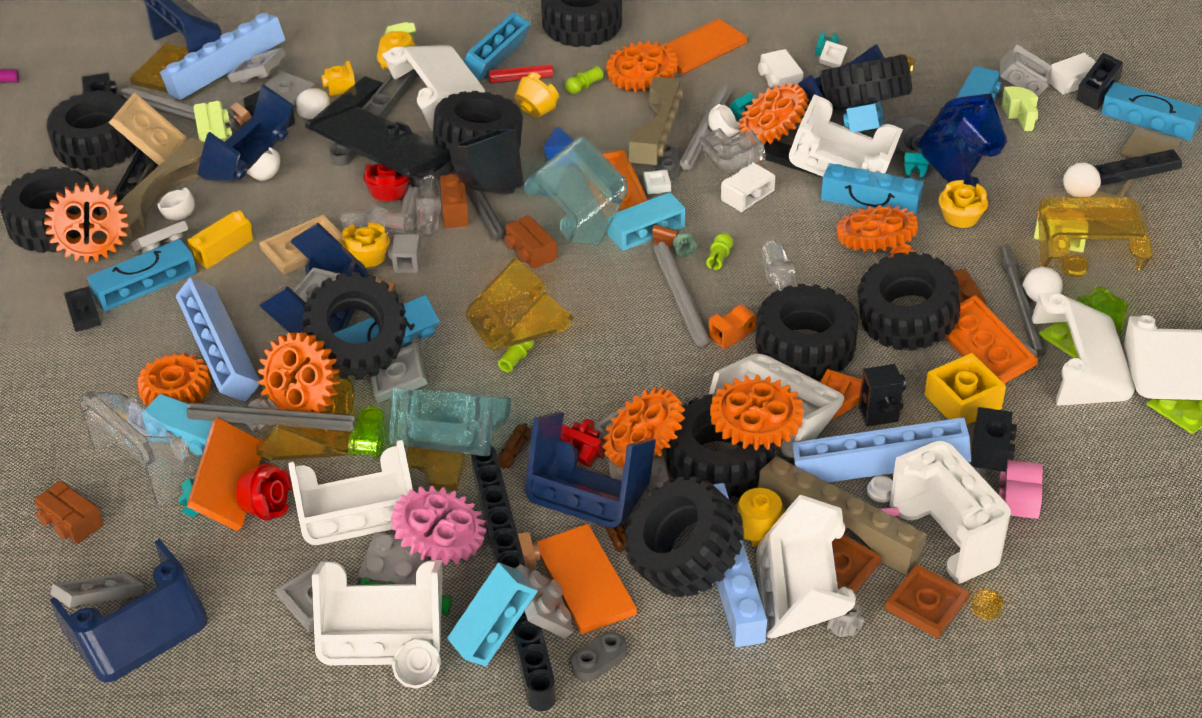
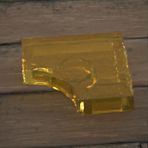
(439, 466)

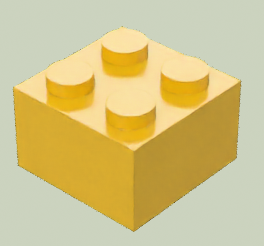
(963, 387)

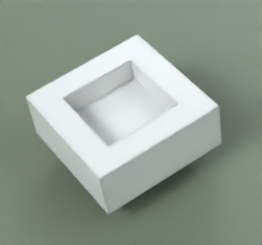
(832, 54)
(657, 182)

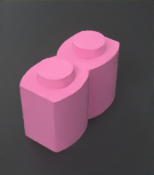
(1022, 488)

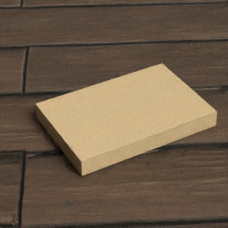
(147, 129)
(284, 253)

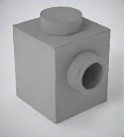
(405, 253)

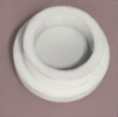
(880, 488)

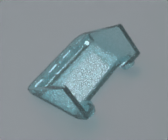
(584, 188)

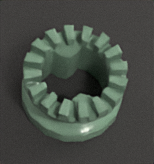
(685, 250)

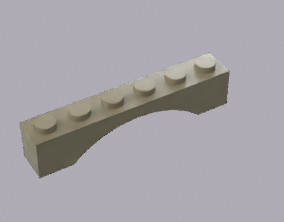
(650, 140)
(176, 169)
(886, 535)

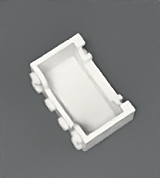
(826, 142)
(969, 510)

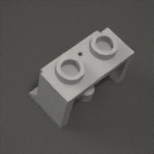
(1025, 70)

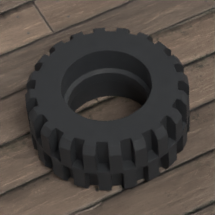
(581, 21)
(867, 81)
(473, 114)
(83, 134)
(26, 201)
(367, 296)
(812, 310)
(909, 325)
(735, 468)
(705, 553)

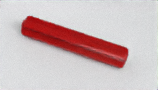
(516, 74)

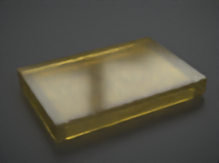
(149, 74)

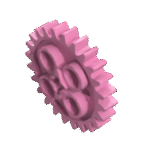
(451, 538)

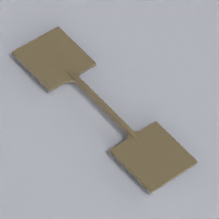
(1143, 143)

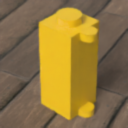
(221, 239)

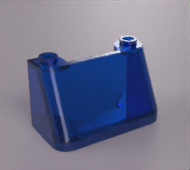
(961, 136)

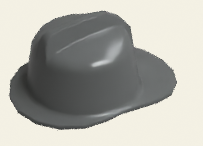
(911, 134)

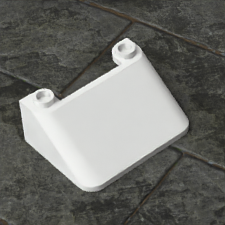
(438, 68)
(1163, 360)
(1102, 369)
(818, 400)
(350, 505)
(799, 569)
(373, 620)

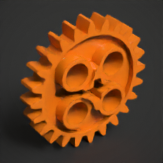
(639, 63)
(775, 112)
(62, 222)
(877, 228)
(299, 373)
(756, 412)
(647, 417)

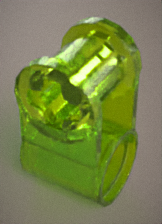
(1108, 304)
(368, 433)

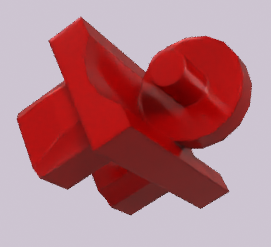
(585, 439)

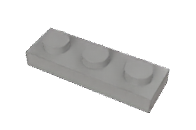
(96, 590)

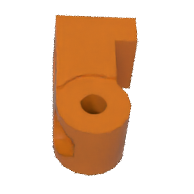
(732, 326)

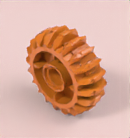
(176, 377)

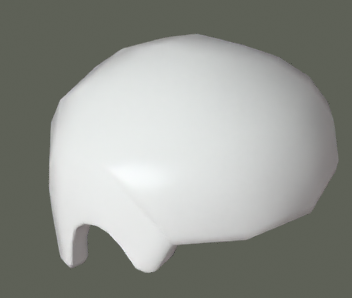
(311, 102)
(723, 118)
(266, 165)
(1081, 180)
(177, 204)
(1042, 281)
(416, 663)

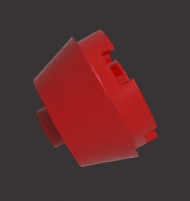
(384, 183)
(264, 491)

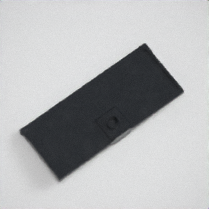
(380, 140)

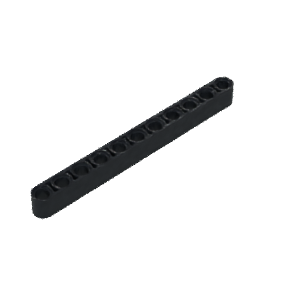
(506, 549)

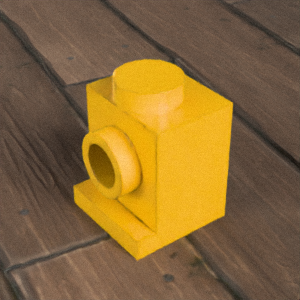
(338, 79)

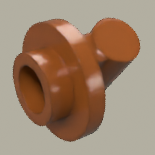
(664, 234)

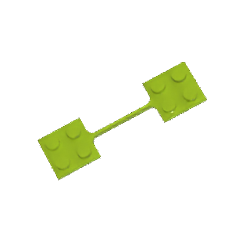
(1183, 412)

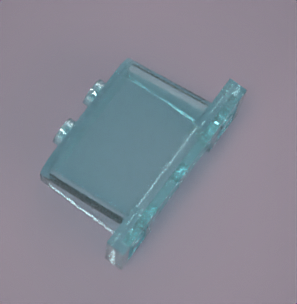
(446, 420)

